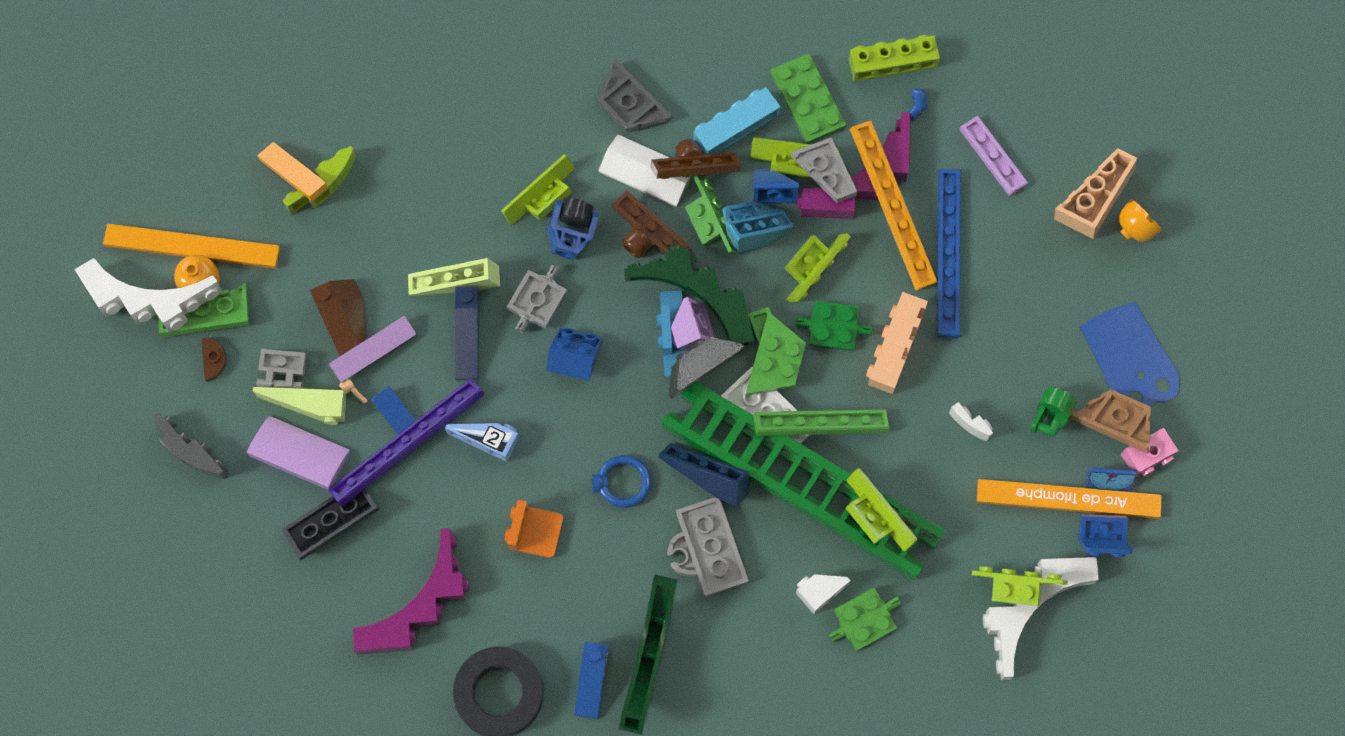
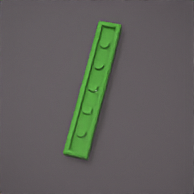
(821, 422)

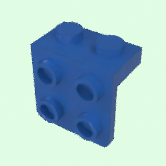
(1104, 534)

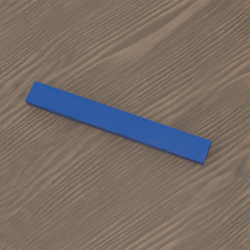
(948, 253)

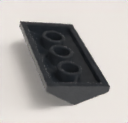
(327, 523)

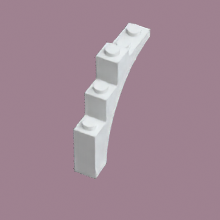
(144, 303)
(1009, 621)

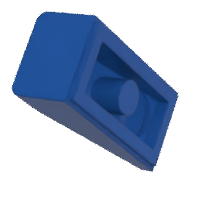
(393, 410)

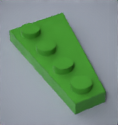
(225, 311)

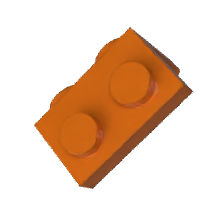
(533, 530)

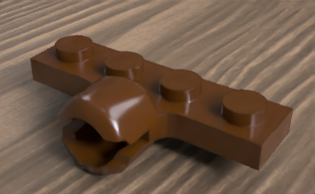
(692, 162)
(647, 228)

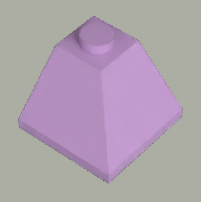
(691, 324)

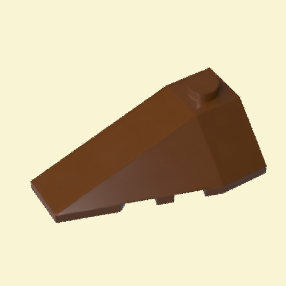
(342, 312)

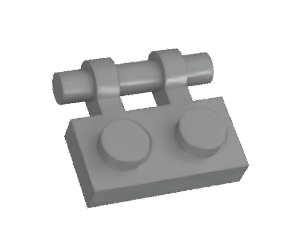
(281, 363)

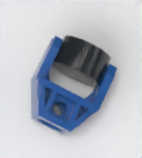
(576, 214)

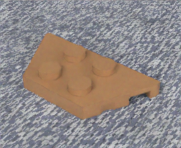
(1118, 418)

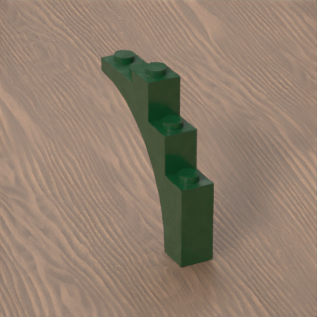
(677, 270)
(649, 655)

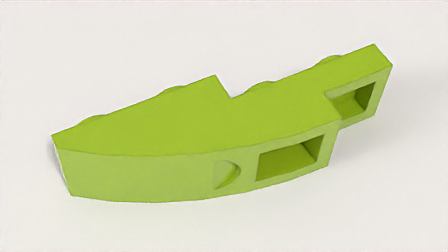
(332, 172)

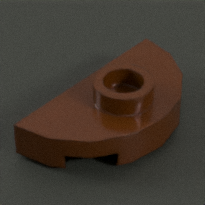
(213, 358)

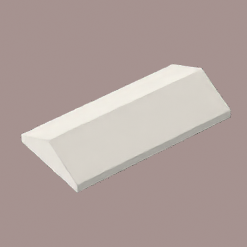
(631, 165)

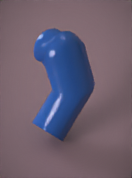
(920, 103)

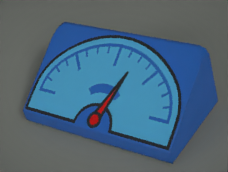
(1110, 479)

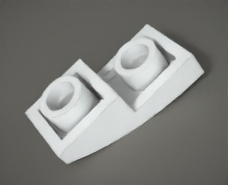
(977, 426)

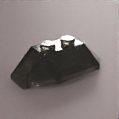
(700, 362)

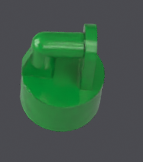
(1056, 405)

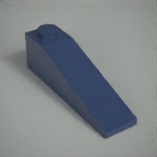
(467, 332)
(712, 475)

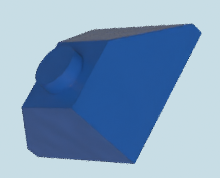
(773, 188)

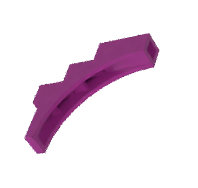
(396, 631)

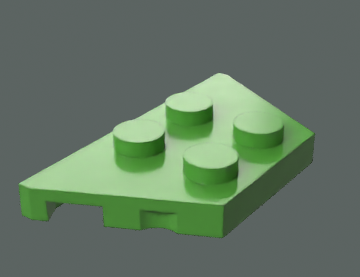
(776, 358)

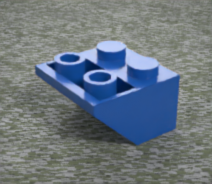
(574, 353)

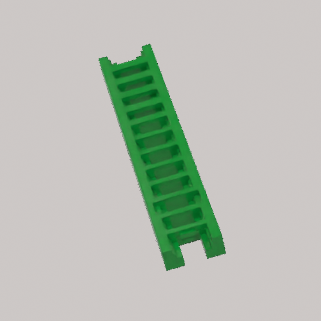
(801, 458)

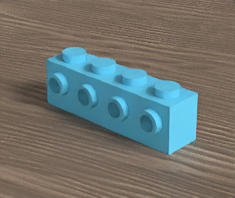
(736, 122)

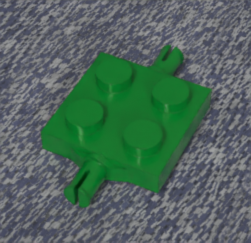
(834, 326)

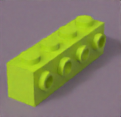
(894, 58)

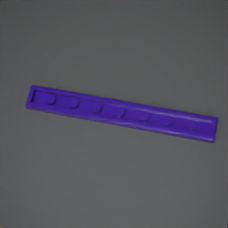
(406, 442)

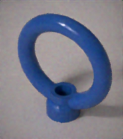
(599, 481)

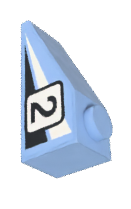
(490, 438)

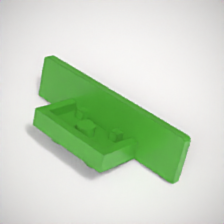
(708, 216)

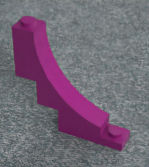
(819, 204)

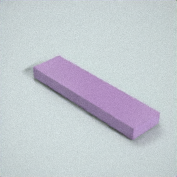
(993, 156)
(372, 349)

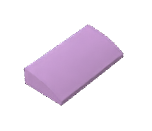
(298, 452)

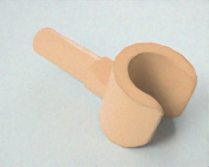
(347, 386)

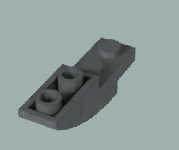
(187, 451)

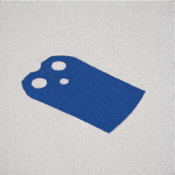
(1126, 346)

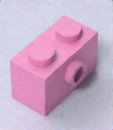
(1160, 452)

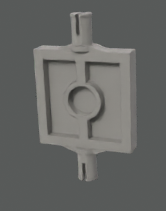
(537, 299)

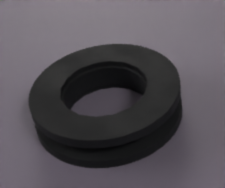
(484, 662)

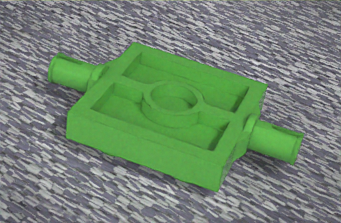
(864, 619)

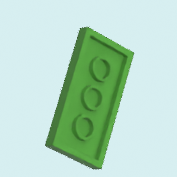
(807, 99)

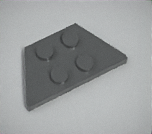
(630, 102)

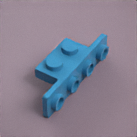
(670, 303)

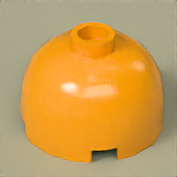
(1137, 223)
(194, 269)

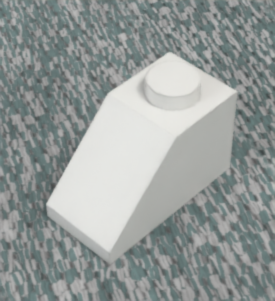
(820, 590)

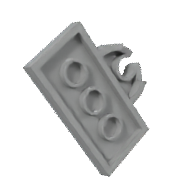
(707, 548)

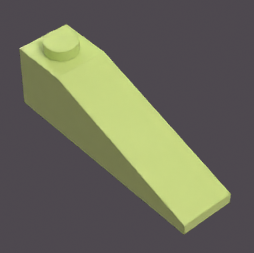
(476, 273)
(316, 403)

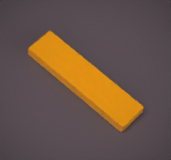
(292, 171)

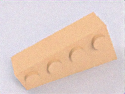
(897, 342)

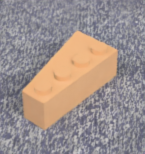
(1094, 199)

